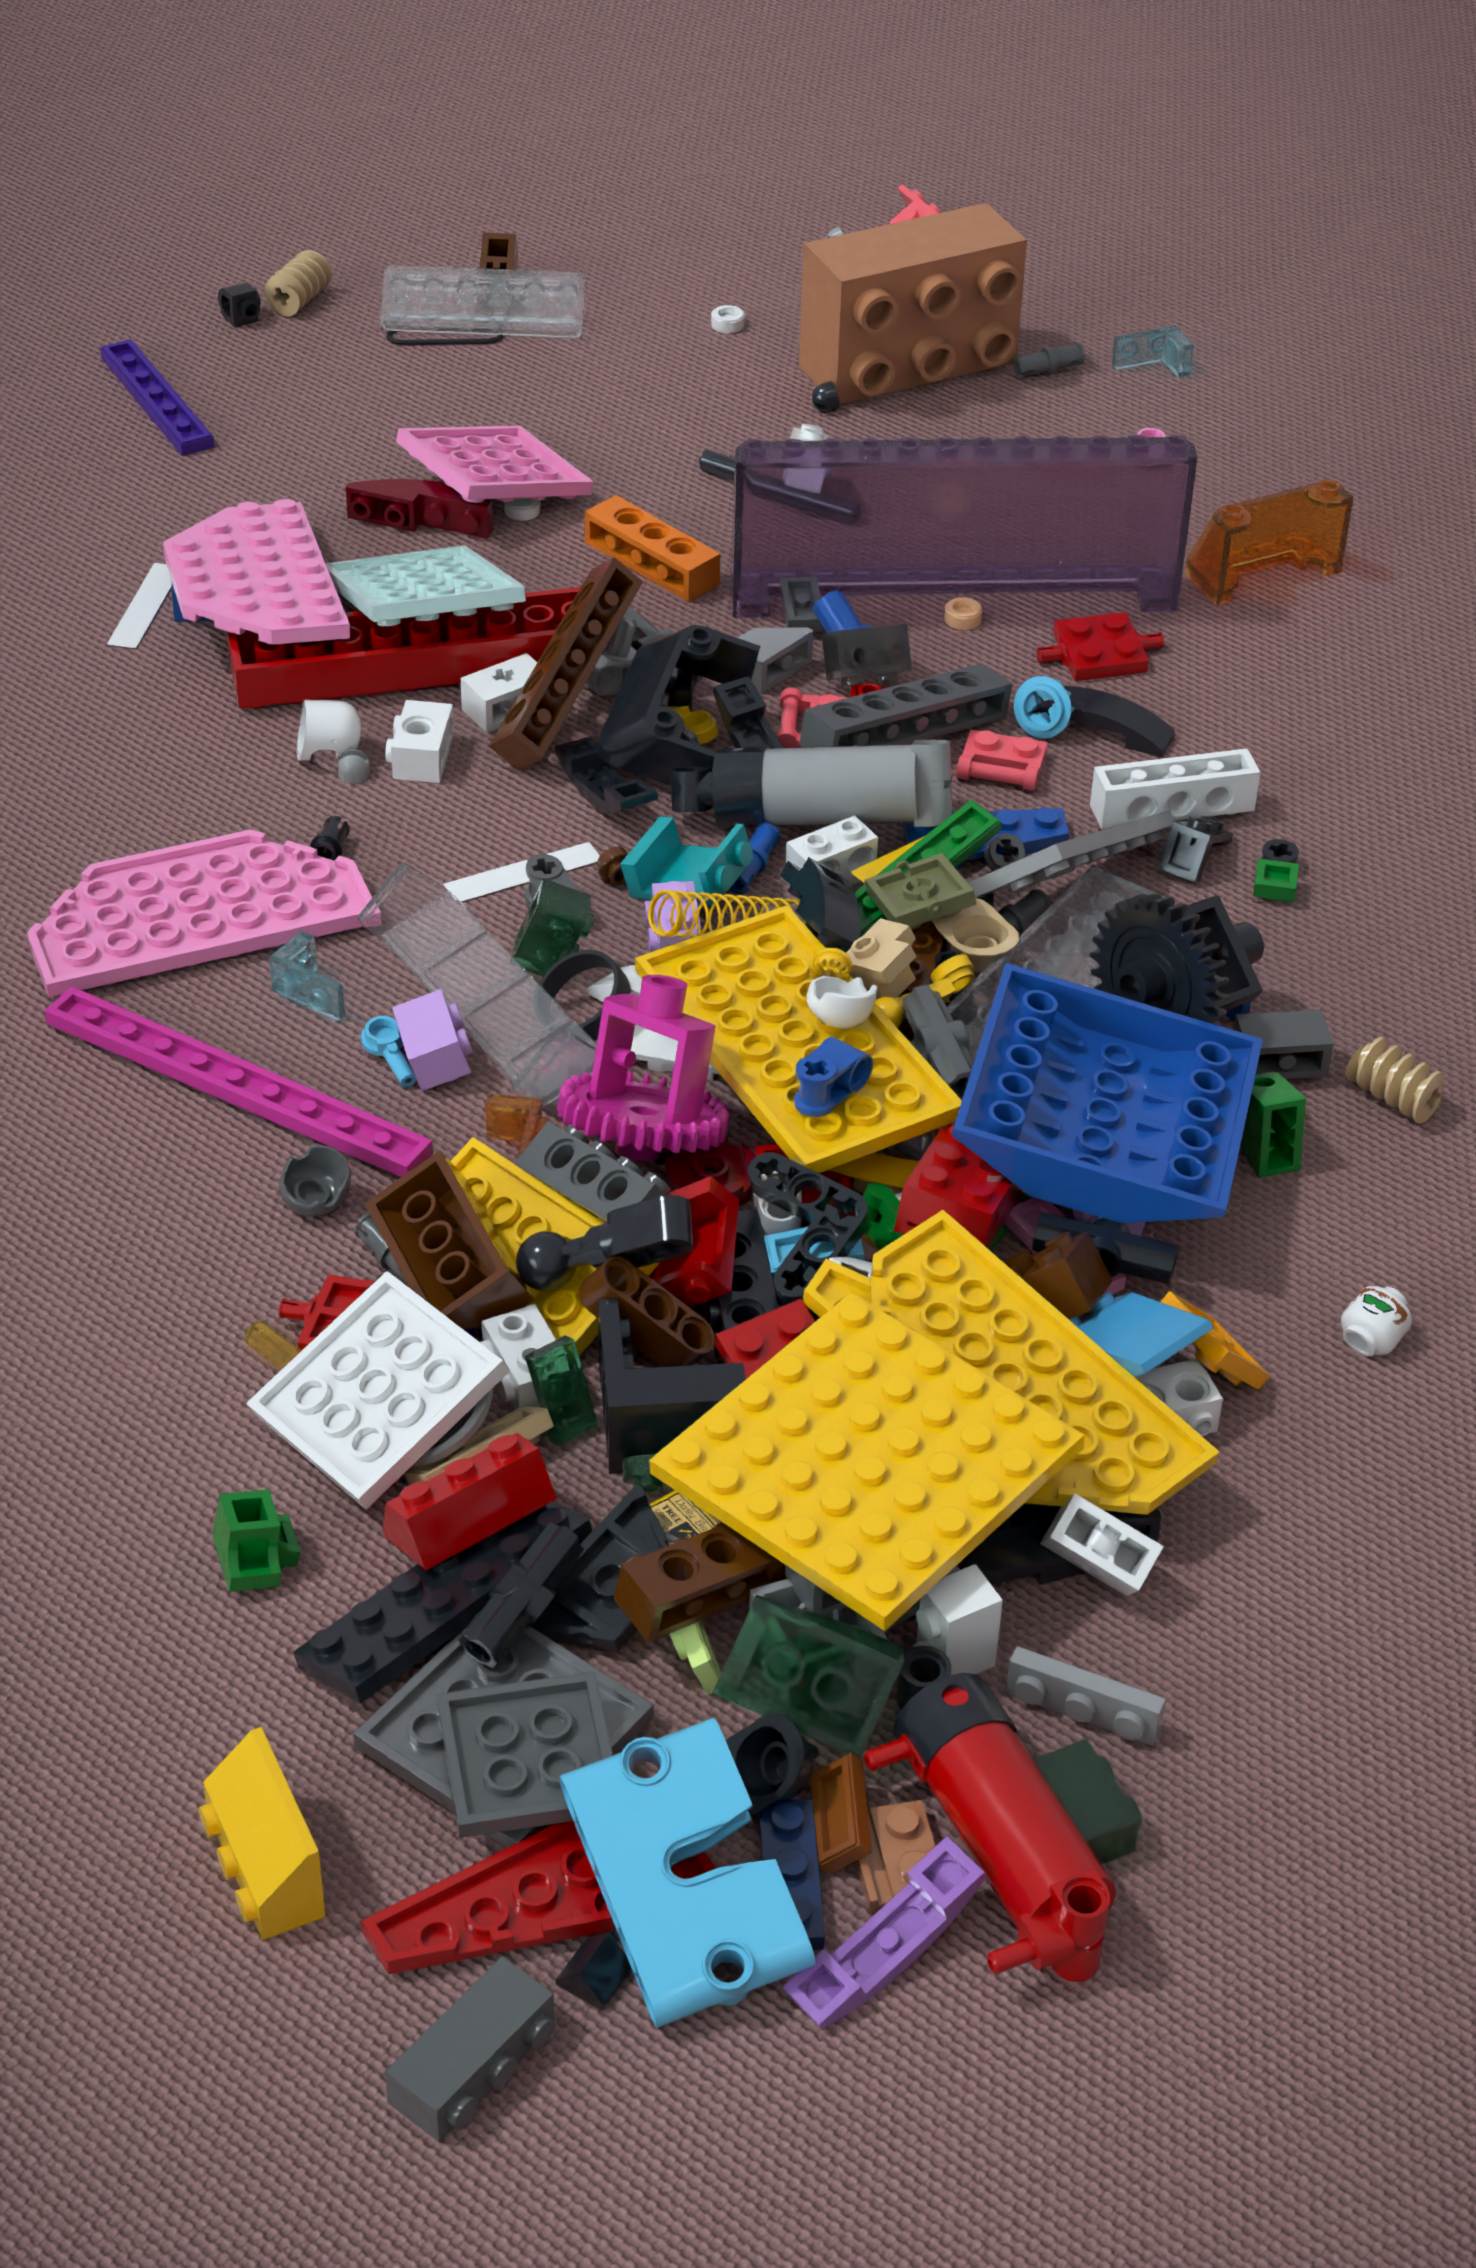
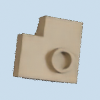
(884, 958)

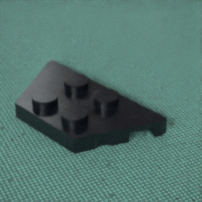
(584, 1601)

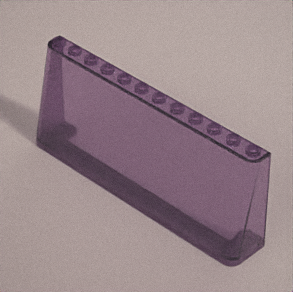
(962, 516)

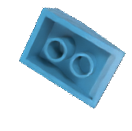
(1140, 1330)

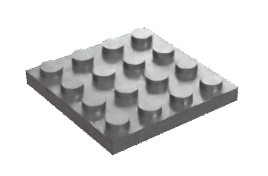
(408, 1731)

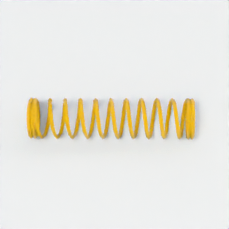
(681, 918)

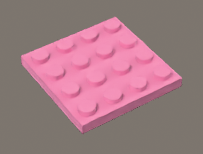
(494, 463)

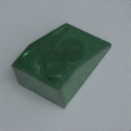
(812, 1671)

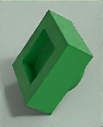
(1276, 880)

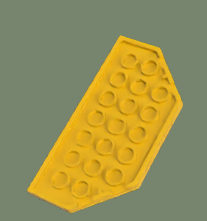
(988, 1316)

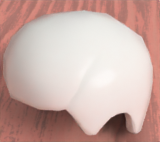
(840, 1002)

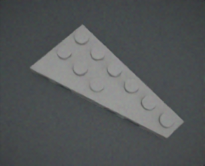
(1068, 855)

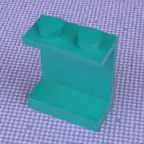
(663, 859)

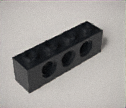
(751, 1281)

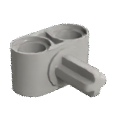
(615, 660)

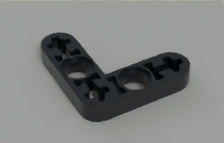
(824, 1218)

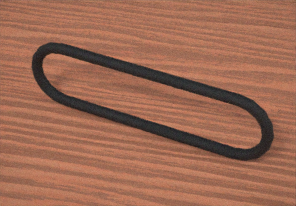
(441, 341)

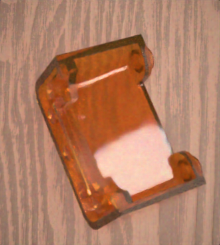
(1282, 527)

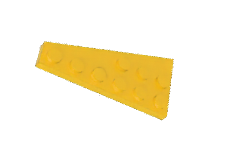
(523, 1206)

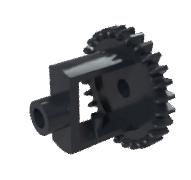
(1178, 956)

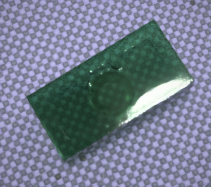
(562, 1389)

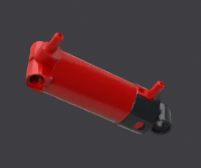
(1004, 1815)

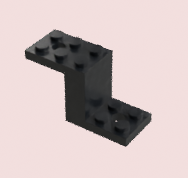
(650, 1405)

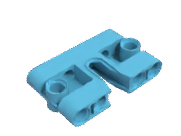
(676, 1925)

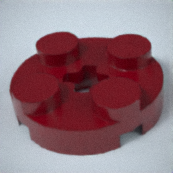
(726, 1160)

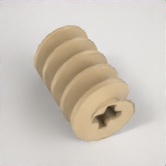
(298, 282)
(1396, 1079)

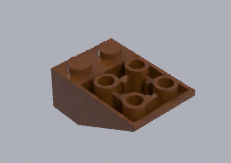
(1064, 1273)

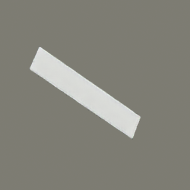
(142, 608)
(515, 873)

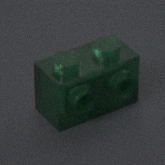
(552, 927)

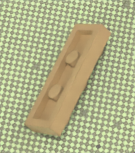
(526, 1421)

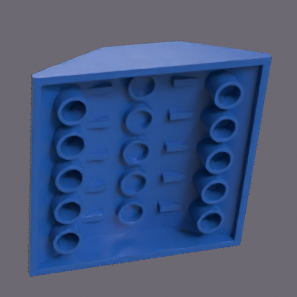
(1107, 1101)

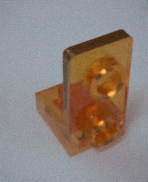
(514, 1118)

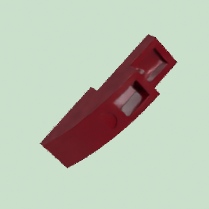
(413, 503)

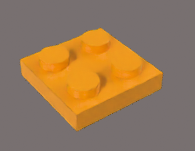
(1220, 1350)

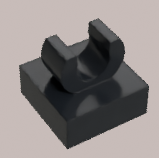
(680, 691)

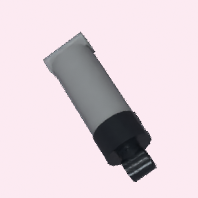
(820, 785)

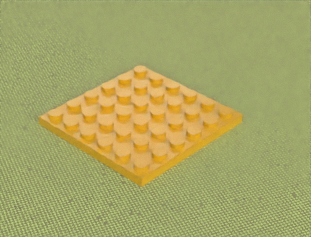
(867, 1458)

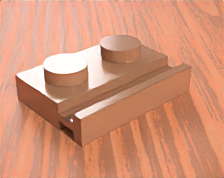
(898, 1842)

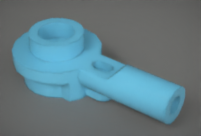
(383, 1038)

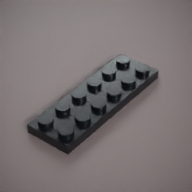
(421, 1609)

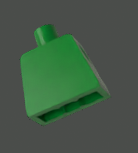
(1276, 1114)

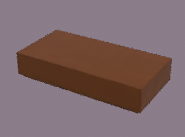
(840, 1813)

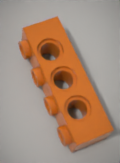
(652, 548)

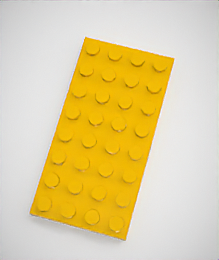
(755, 989)

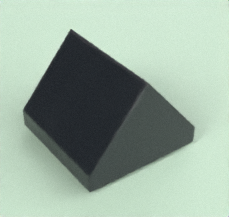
(595, 1970)

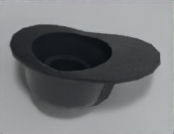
(772, 1760)

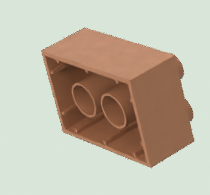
(911, 302)

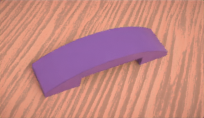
(889, 1939)

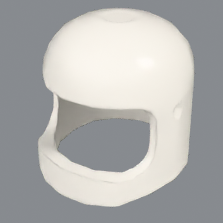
(327, 727)

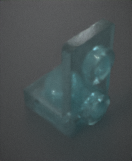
(1153, 346)
(295, 977)

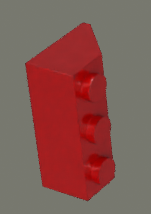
(468, 1501)

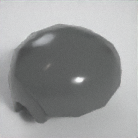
(315, 1181)

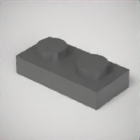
(798, 599)

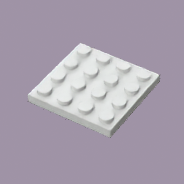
(377, 1389)

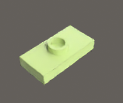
(694, 1644)

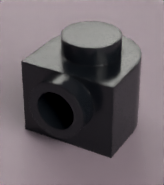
(239, 304)

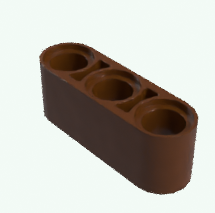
(657, 1320)

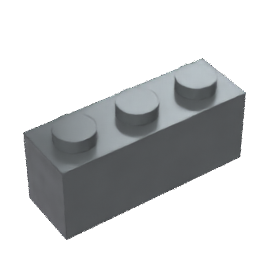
(471, 2049)

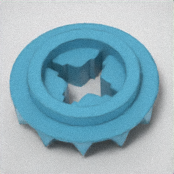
(1028, 699)

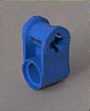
(830, 1076)

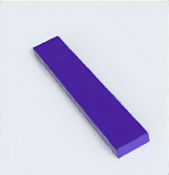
(157, 397)

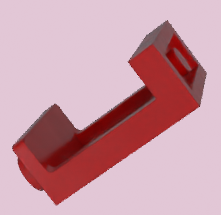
(709, 1266)

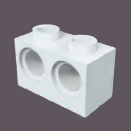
(837, 846)
(1188, 1392)

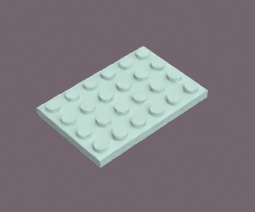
(424, 585)

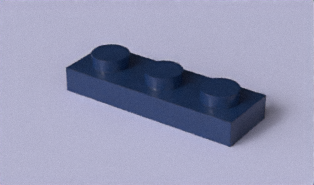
(790, 1838)

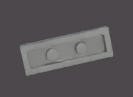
(1085, 1696)

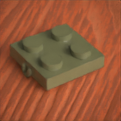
(921, 894)

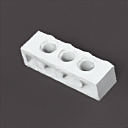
(1184, 785)

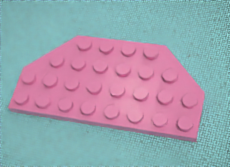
(257, 574)
(192, 908)

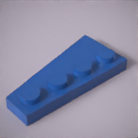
(1034, 828)

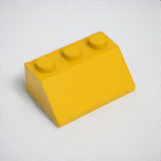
(263, 1839)

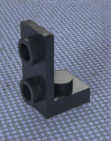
(1190, 846)

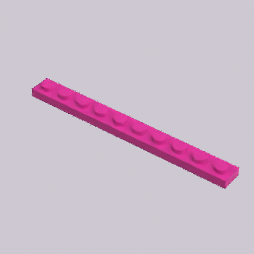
(239, 1082)

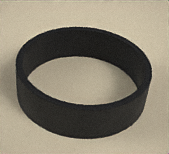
(576, 963)

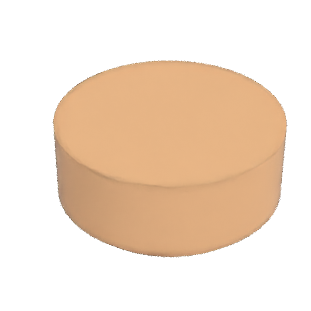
(963, 613)

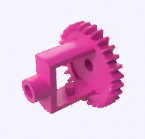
(642, 1114)

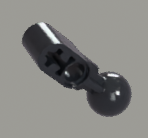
(637, 1232)

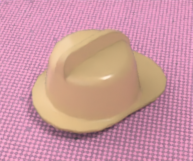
(978, 933)

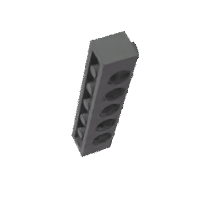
(910, 710)

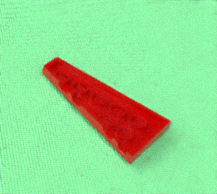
(504, 1903)

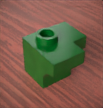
(253, 1540)

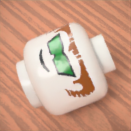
(1376, 1320)

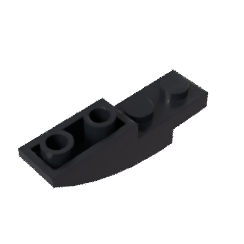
(825, 903)

